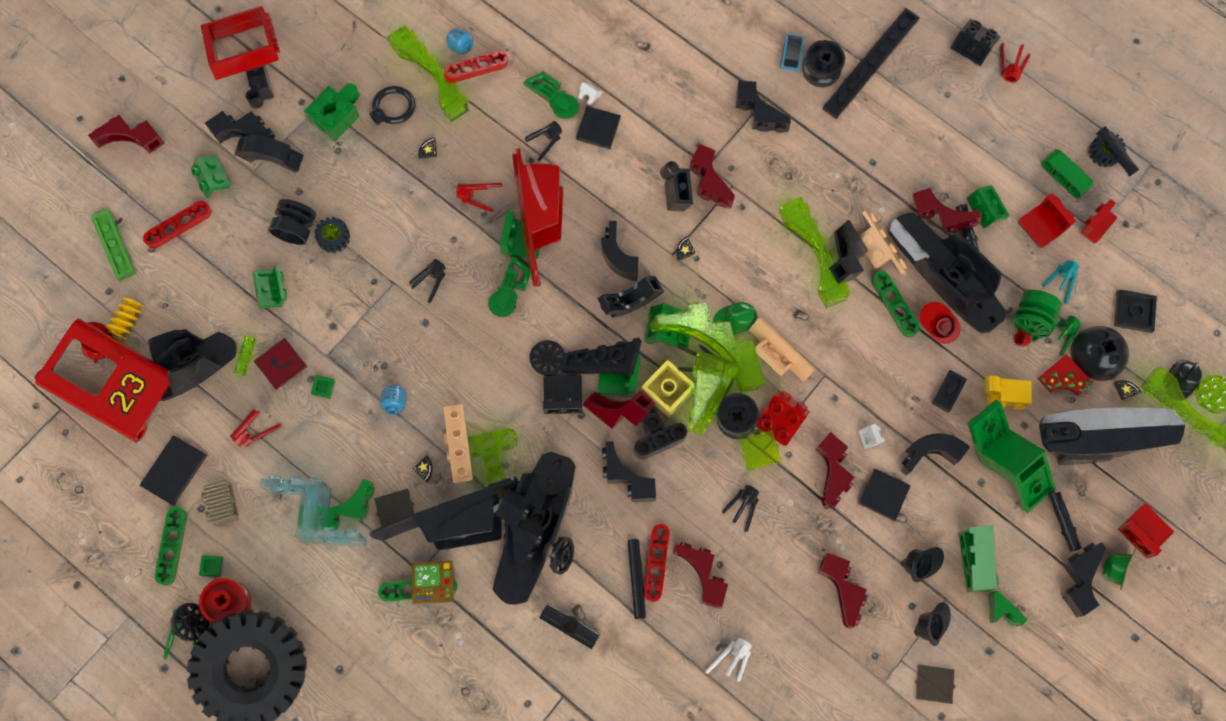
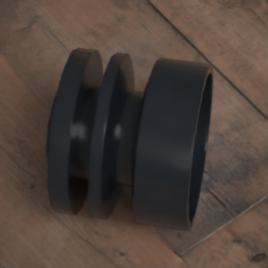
(292, 222)
(735, 405)

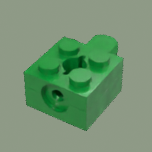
(341, 112)

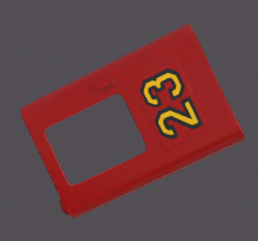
(128, 394)

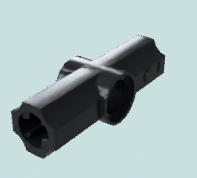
(557, 619)

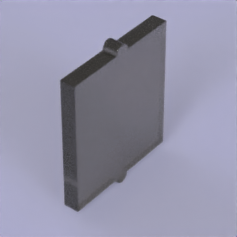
(394, 506)
(935, 684)

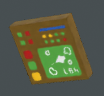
(432, 582)

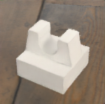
(591, 91)
(870, 436)

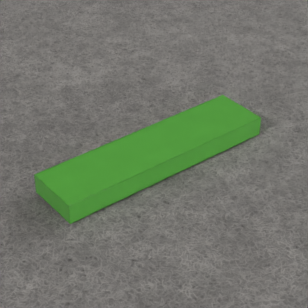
(113, 245)

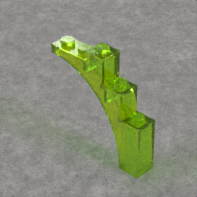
(697, 323)

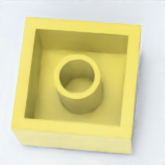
(668, 388)

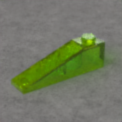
(712, 383)

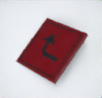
(280, 364)

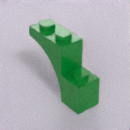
(355, 507)

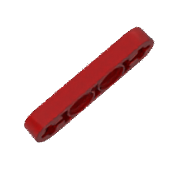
(474, 63)
(175, 221)
(654, 562)

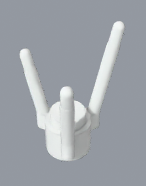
(741, 650)

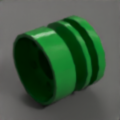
(1037, 313)

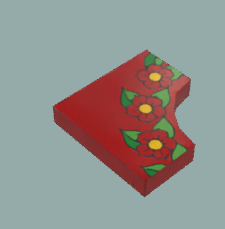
(1066, 376)

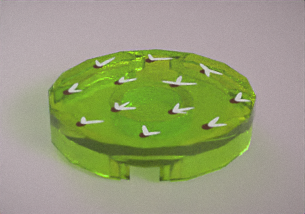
(1212, 393)

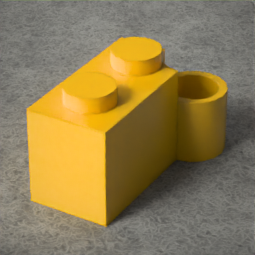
(1009, 392)

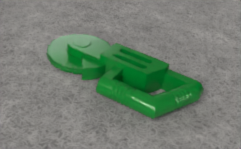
(563, 104)
(503, 301)

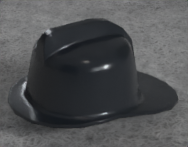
(1187, 375)
(923, 563)
(934, 624)

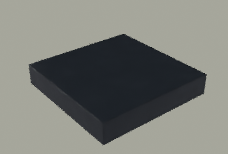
(598, 127)
(1135, 311)
(884, 494)

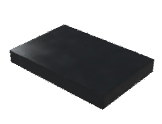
(173, 470)

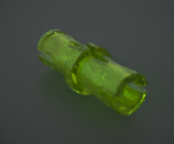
(244, 356)

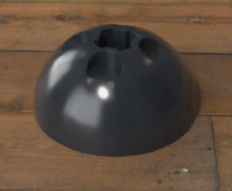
(1100, 352)

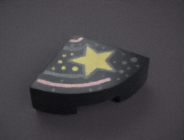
(428, 149)
(684, 249)
(1126, 389)
(424, 469)

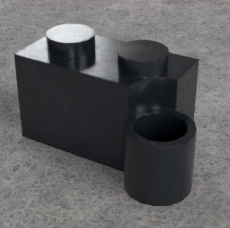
(260, 86)
(677, 187)

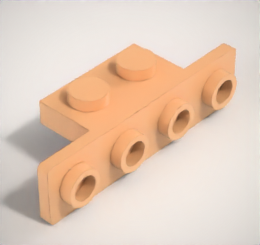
(878, 247)
(778, 352)
(458, 444)

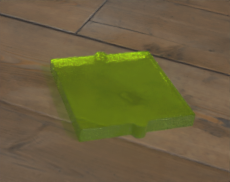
(760, 450)

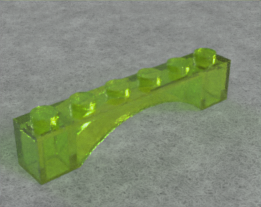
(407, 47)
(798, 219)
(1166, 389)

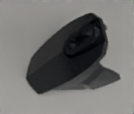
(190, 358)

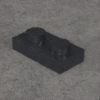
(949, 391)

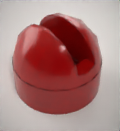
(1022, 335)

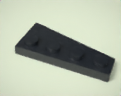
(605, 359)

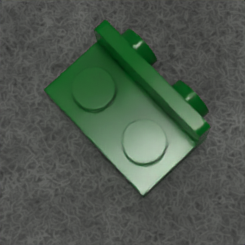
(989, 205)

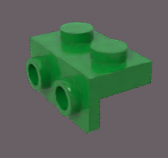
(210, 174)
(269, 287)

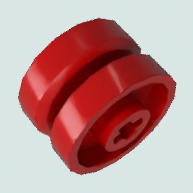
(216, 592)

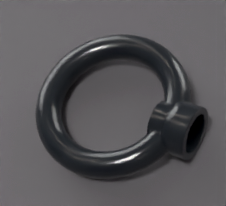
(378, 114)

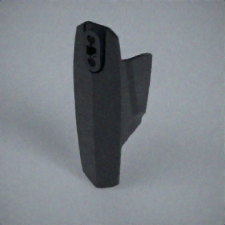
(953, 270)
(1109, 432)
(548, 508)
(457, 522)

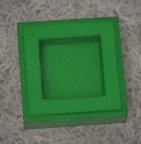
(323, 387)
(211, 566)

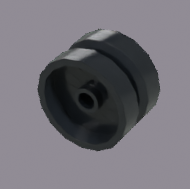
(823, 63)

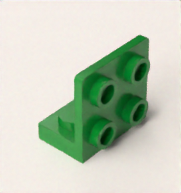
(512, 237)
(667, 337)
(619, 384)

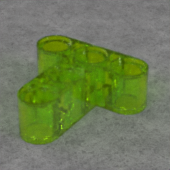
(493, 451)

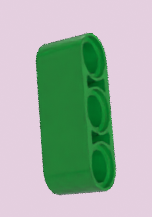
(1067, 173)

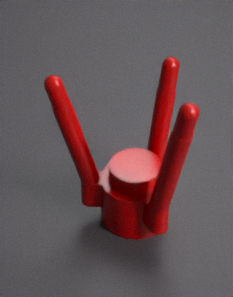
(1012, 72)
(466, 191)
(241, 434)

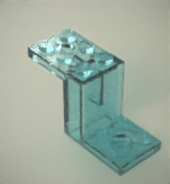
(313, 511)

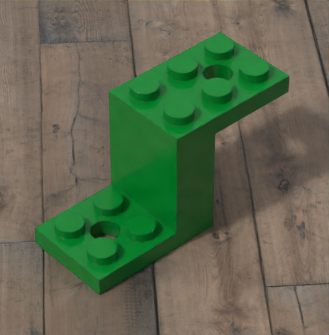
(1011, 456)

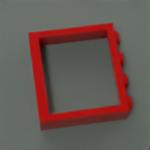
(232, 25)

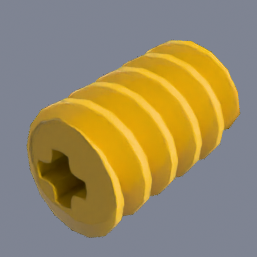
(124, 318)

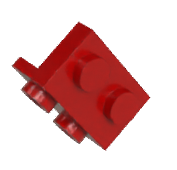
(1098, 225)

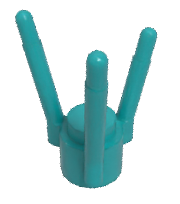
(1068, 271)

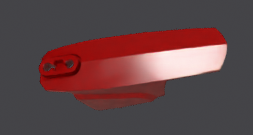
(539, 206)

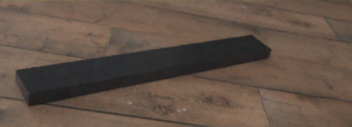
(870, 63)

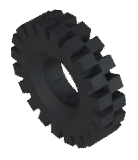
(210, 660)

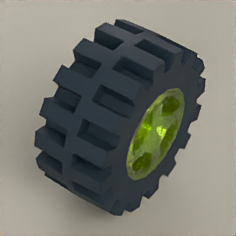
(1102, 155)
(332, 228)

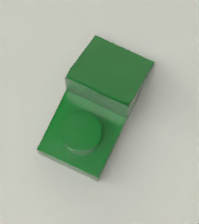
(1001, 606)

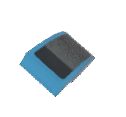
(792, 52)

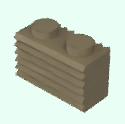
(220, 503)

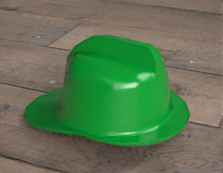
(740, 315)
(1116, 567)

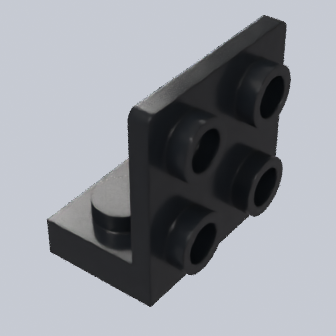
(975, 41)
(562, 394)

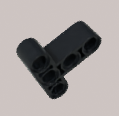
(658, 431)

